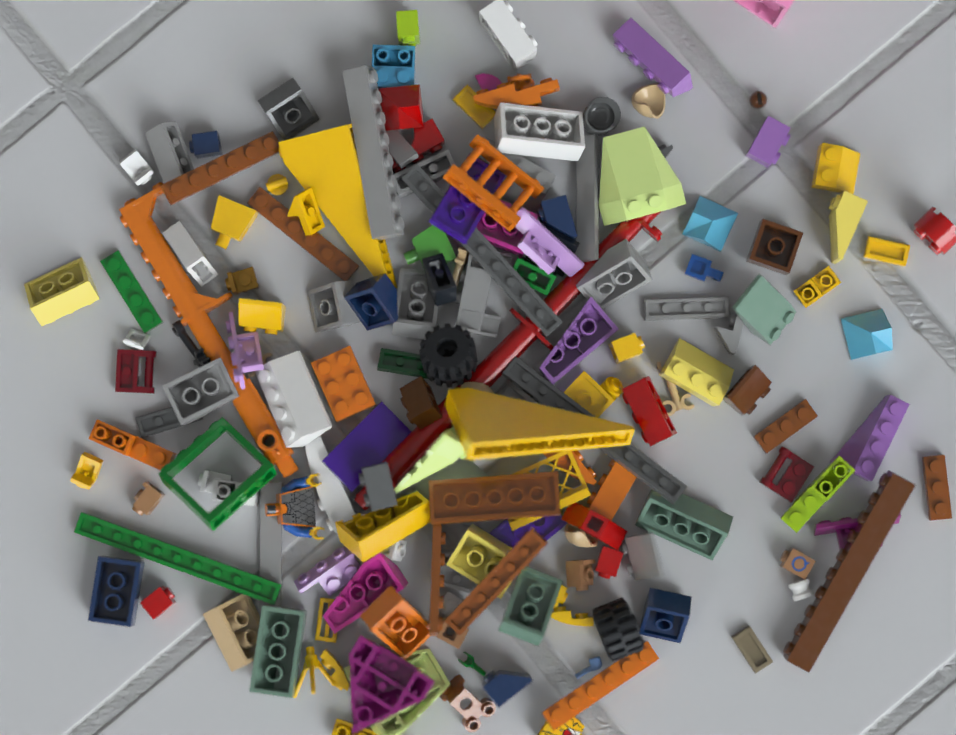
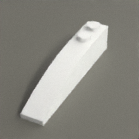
(331, 491)

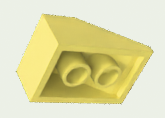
(843, 221)

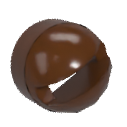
(754, 100)

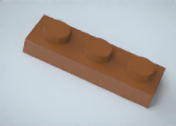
(785, 426)
(937, 487)

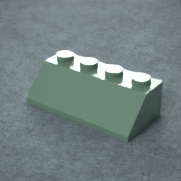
(685, 523)
(278, 651)

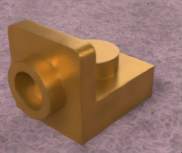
(241, 281)

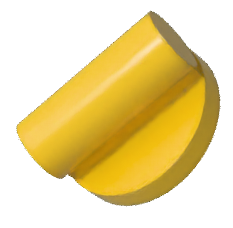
(277, 184)
(613, 387)

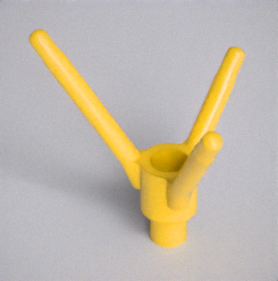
(311, 663)

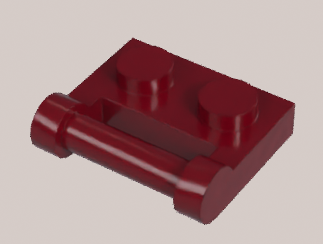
(128, 371)
(793, 477)

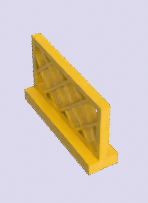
(566, 498)

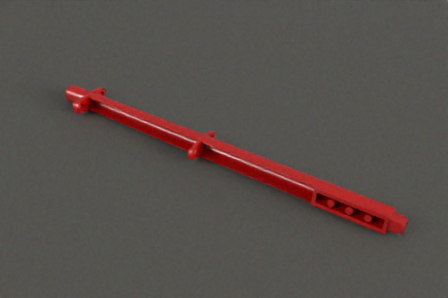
(490, 369)

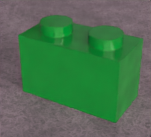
(534, 276)

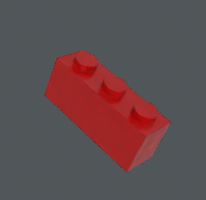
(648, 411)

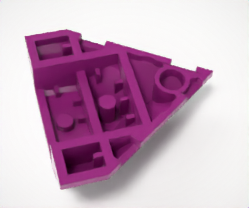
(382, 683)

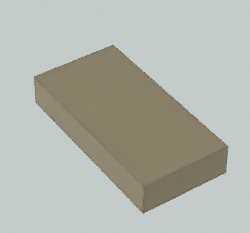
(752, 649)

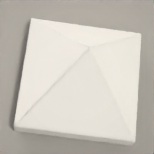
(136, 339)

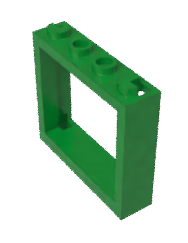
(238, 496)

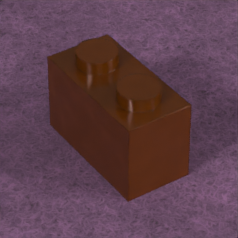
(420, 403)

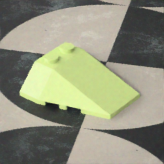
(635, 178)
(440, 455)
(402, 720)

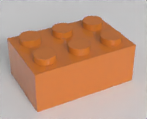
(343, 384)
(397, 622)

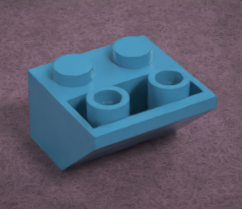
(394, 65)

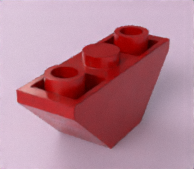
(594, 525)

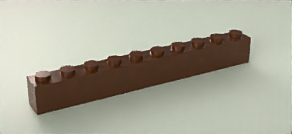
(848, 570)

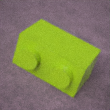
(408, 27)

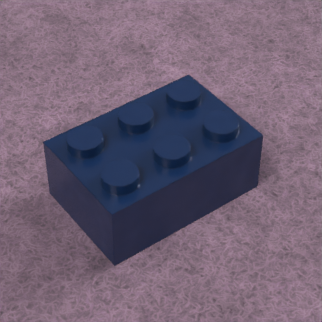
(116, 591)

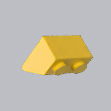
(835, 168)
(261, 315)

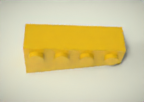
(380, 529)

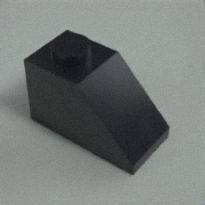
(439, 279)

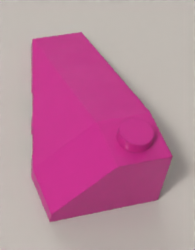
(363, 589)

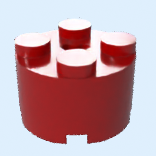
(937, 231)

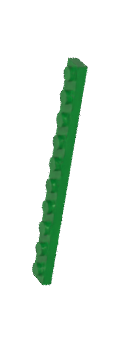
(178, 558)

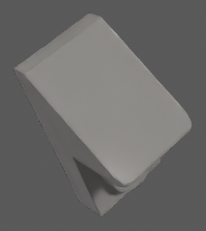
(731, 337)

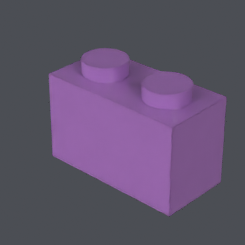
(768, 141)

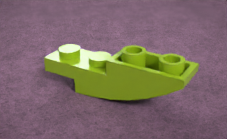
(817, 493)

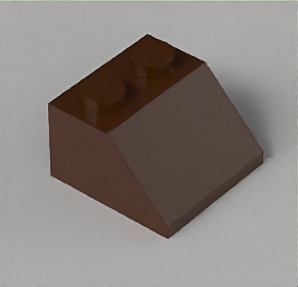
(748, 390)

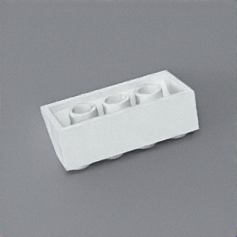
(293, 400)

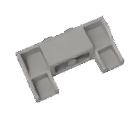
(474, 300)

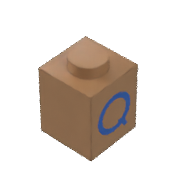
(796, 563)

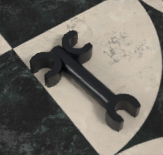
(200, 358)

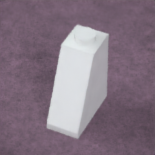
(190, 253)

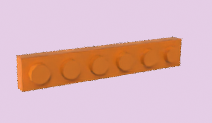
(599, 686)

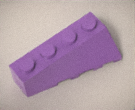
(652, 58)
(581, 338)
(872, 439)

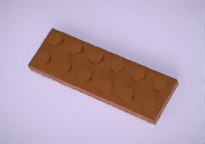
(494, 498)

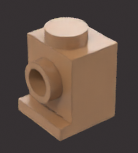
(147, 499)
(580, 574)
(455, 640)

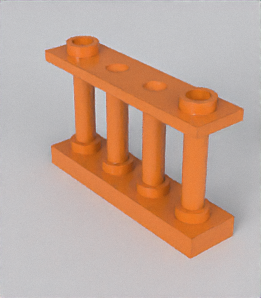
(481, 197)

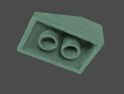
(764, 310)
(530, 606)

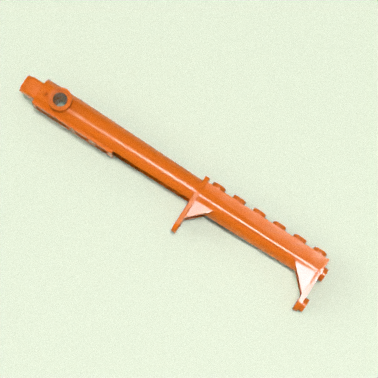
(194, 310)

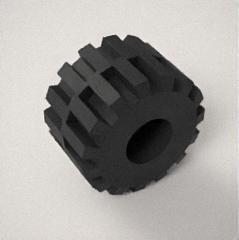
(448, 355)
(618, 629)

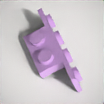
(545, 247)
(247, 351)
(331, 573)

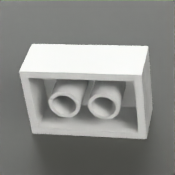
(508, 33)

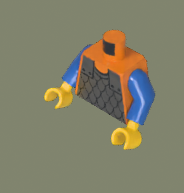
(296, 507)

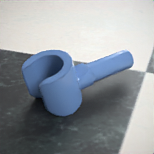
(595, 664)

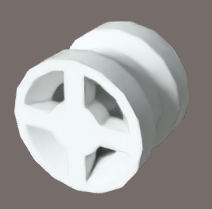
(801, 589)

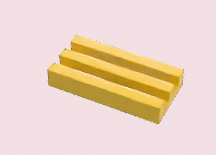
(326, 638)

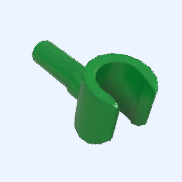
(470, 663)

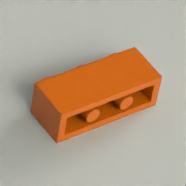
(612, 490)

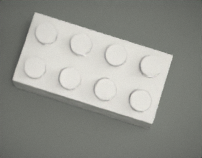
(539, 131)

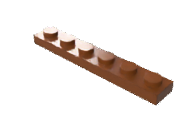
(221, 168)
(292, 227)
(437, 580)
(496, 581)

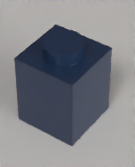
(205, 144)

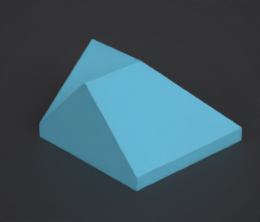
(710, 223)
(867, 334)

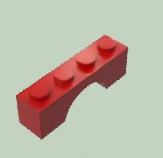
(425, 140)

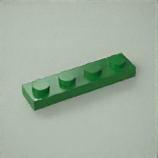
(131, 291)

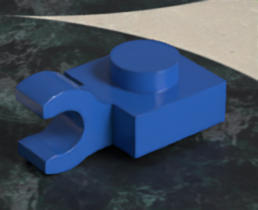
(700, 268)

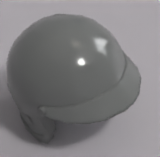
(601, 116)

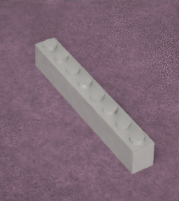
(373, 152)

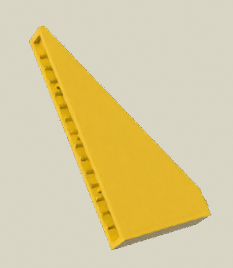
(331, 168)
(507, 426)

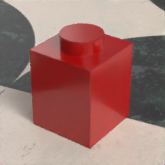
(608, 562)
(158, 601)

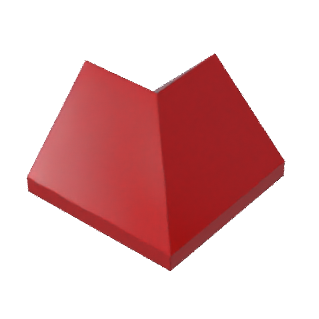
(402, 107)

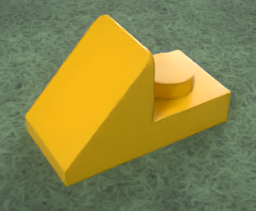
(306, 208)

